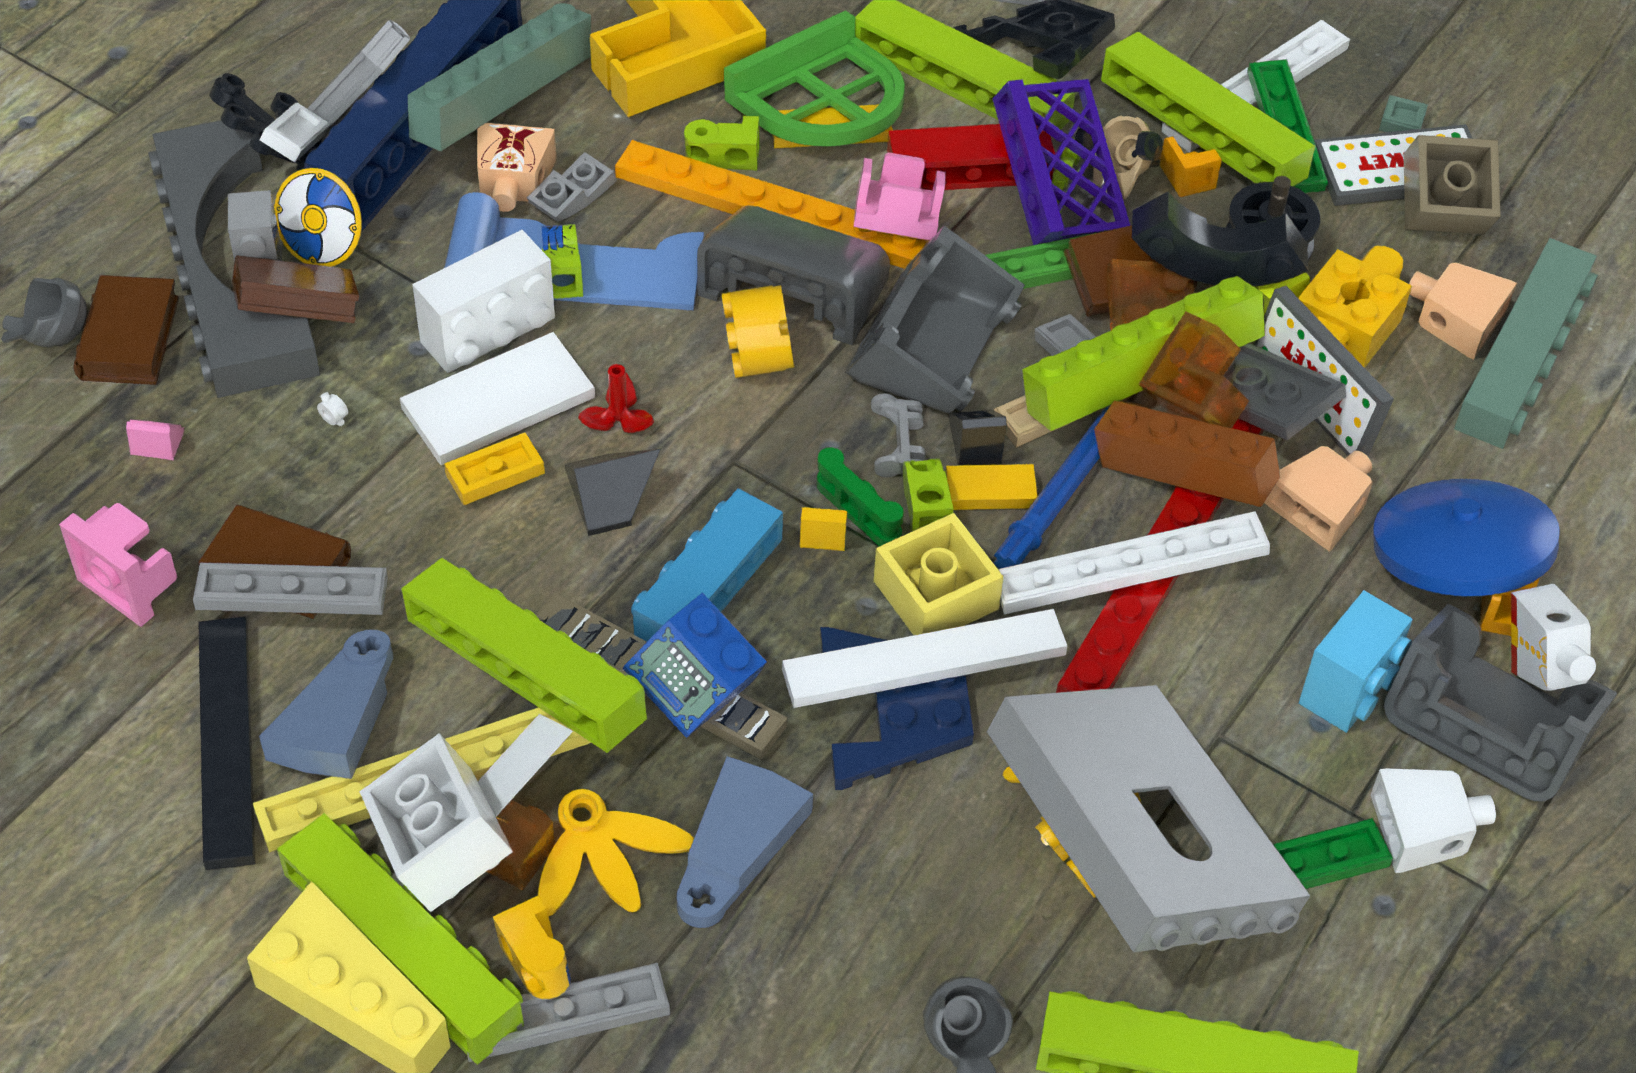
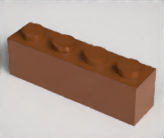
(1187, 453)

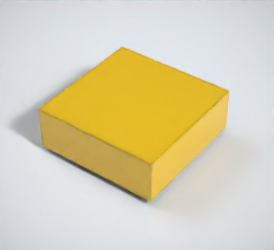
(823, 529)

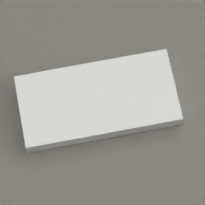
(497, 398)

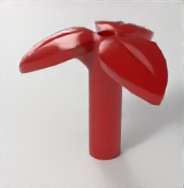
(620, 397)

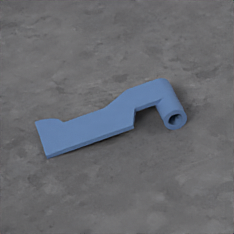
(609, 273)

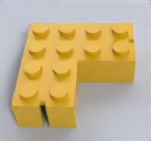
(672, 49)

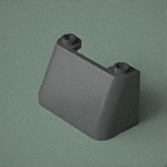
(807, 260)
(936, 324)
(1489, 715)

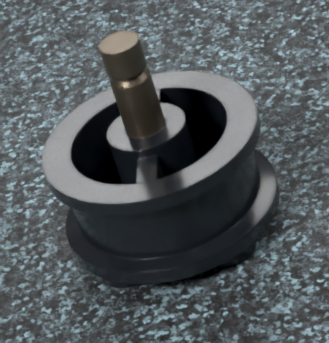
(1272, 199)

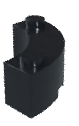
(1209, 253)

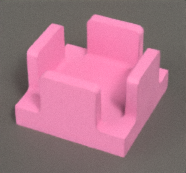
(896, 200)
(106, 568)

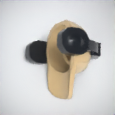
(1131, 150)

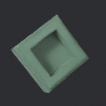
(1402, 115)

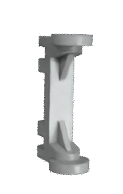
(906, 417)

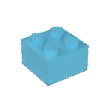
(1356, 662)

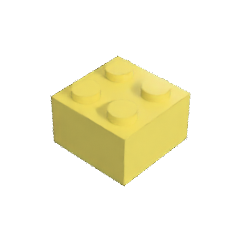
(938, 577)

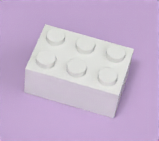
(484, 301)
(435, 823)

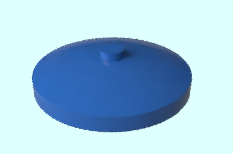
(1466, 537)

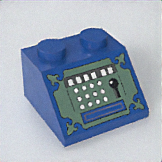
(695, 665)

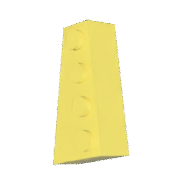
(347, 986)

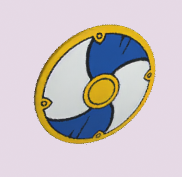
(318, 217)

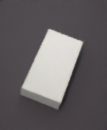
(295, 132)

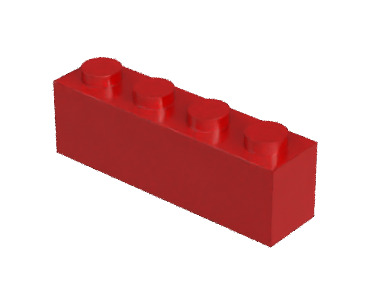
(967, 154)

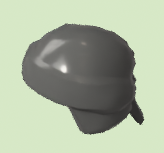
(52, 314)
(967, 1023)

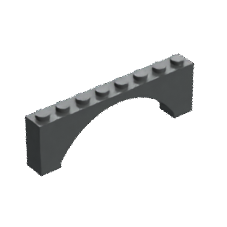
(241, 346)

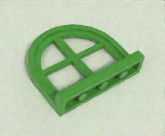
(796, 61)

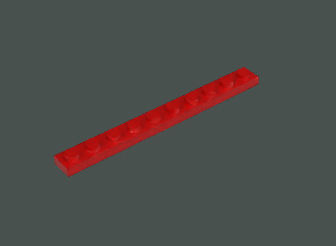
(1133, 608)

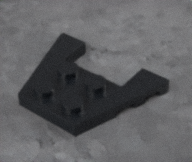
(1059, 26)

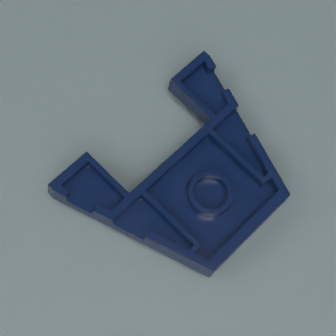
(912, 721)

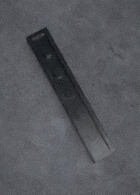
(226, 744)

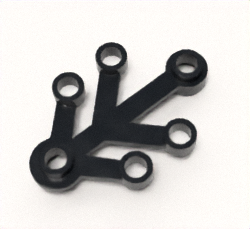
(230, 94)

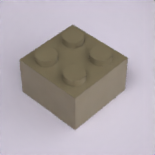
(1451, 184)

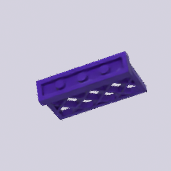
(1029, 159)

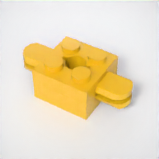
(1359, 299)

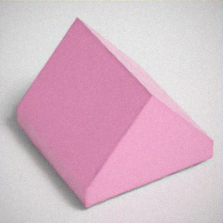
(154, 438)

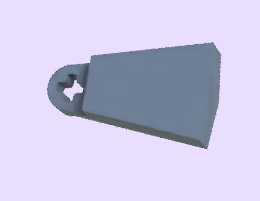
(335, 713)
(739, 833)

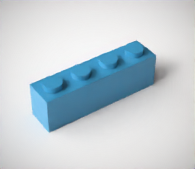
(713, 561)

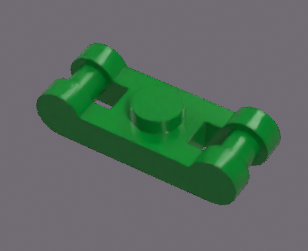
(864, 507)

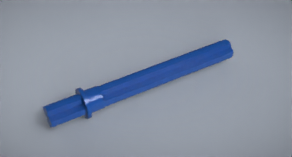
(1027, 532)

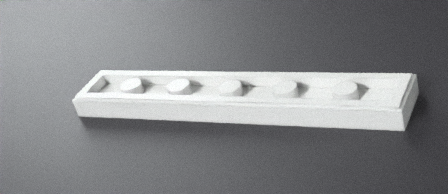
(1304, 55)
(1132, 562)
(923, 658)

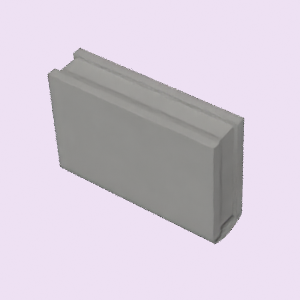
(360, 72)

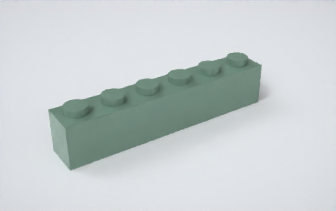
(499, 76)
(1525, 344)

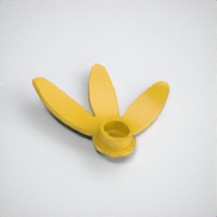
(605, 858)

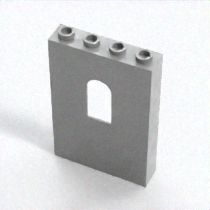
(1081, 766)

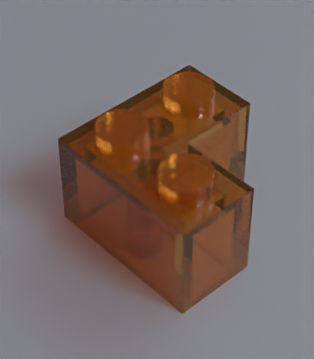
(1191, 371)

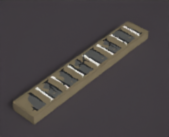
(739, 722)

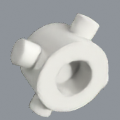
(332, 409)

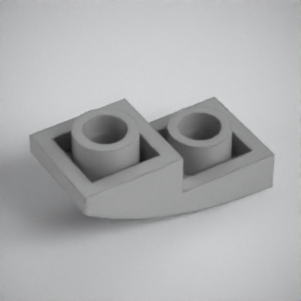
(573, 190)

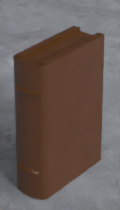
(1089, 260)
(294, 289)
(126, 330)
(266, 539)

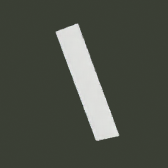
(520, 763)

